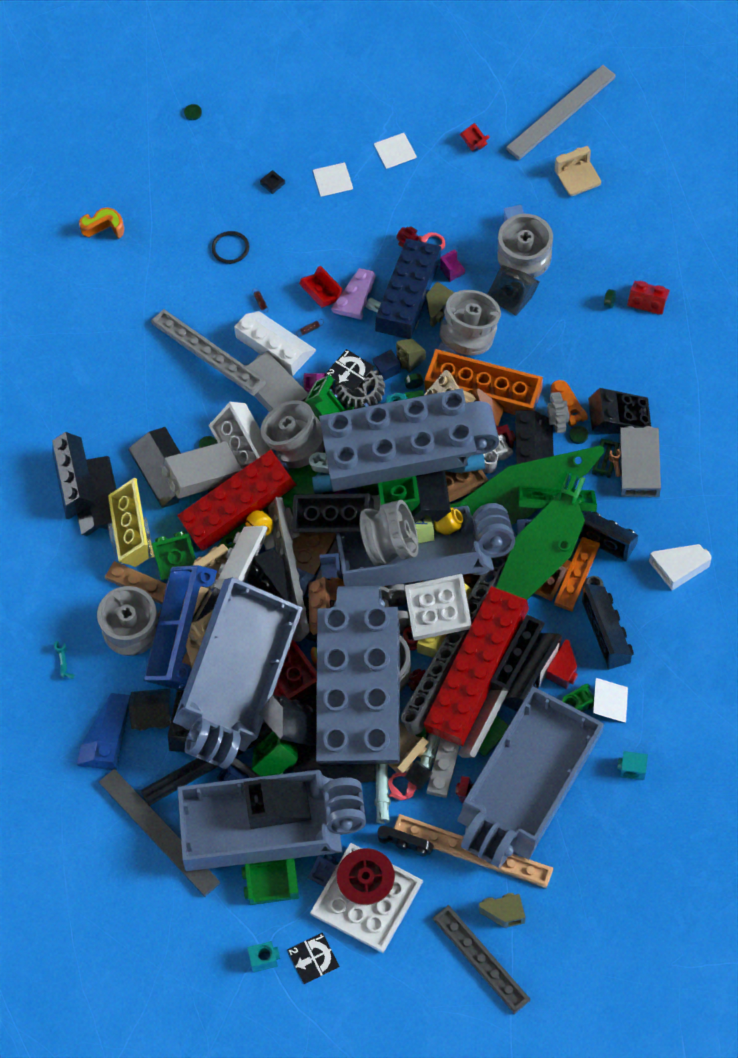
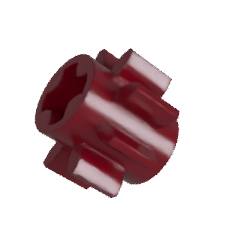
(409, 233)
(415, 678)

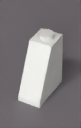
(680, 563)

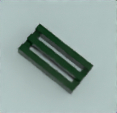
(602, 471)

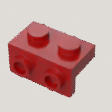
(321, 287)
(648, 297)

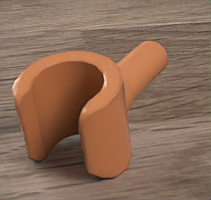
(615, 459)

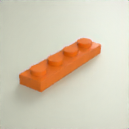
(577, 574)

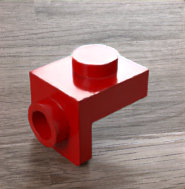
(474, 137)

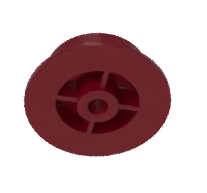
(363, 864)

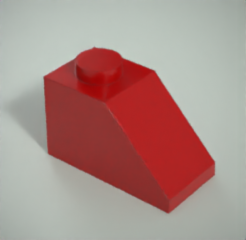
(563, 667)

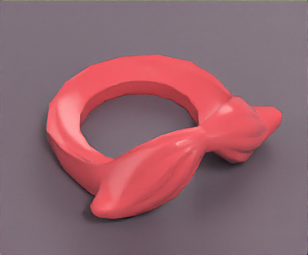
(425, 238)
(395, 793)

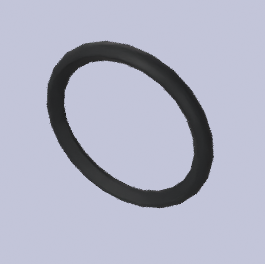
(230, 233)

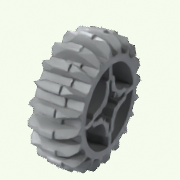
(360, 397)

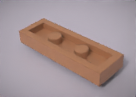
(318, 598)

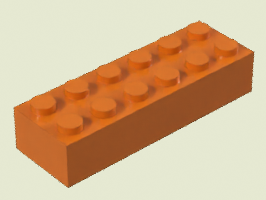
(507, 386)

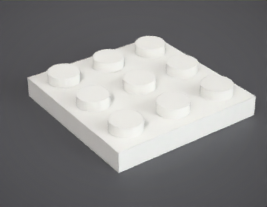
(438, 607)

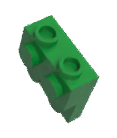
(173, 553)

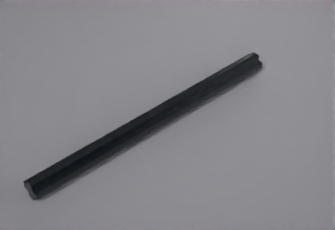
(199, 767)

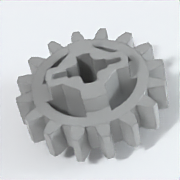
(558, 412)

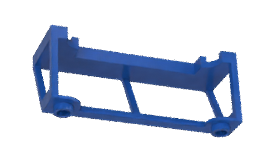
(178, 584)

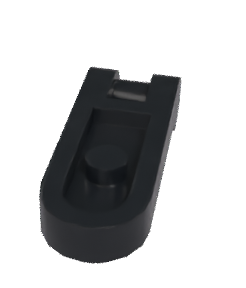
(404, 840)

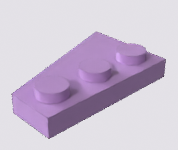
(355, 294)

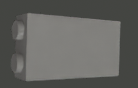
(279, 385)
(640, 462)
(200, 469)

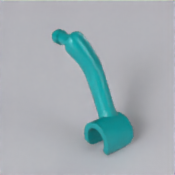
(63, 664)

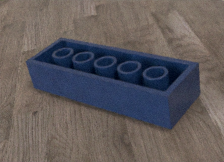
(408, 289)

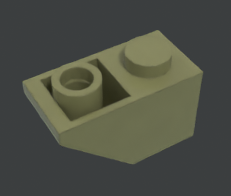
(436, 302)
(410, 354)
(504, 911)

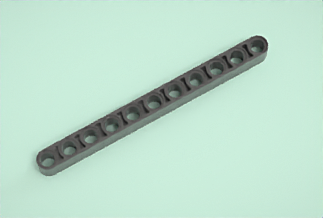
(434, 677)

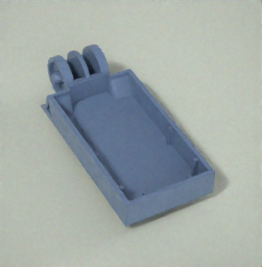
(406, 438)
(466, 551)
(235, 671)
(358, 679)
(527, 778)
(219, 831)

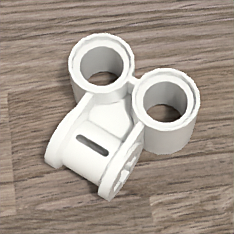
(500, 453)

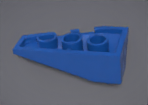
(104, 739)

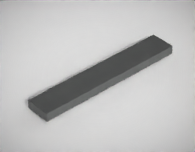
(481, 959)

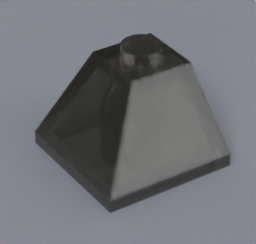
(513, 289)

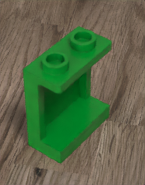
(323, 400)
(270, 881)

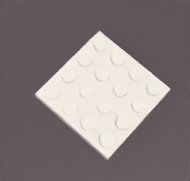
(367, 923)

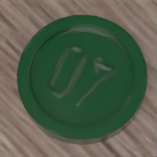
(193, 112)
(578, 434)
(207, 441)

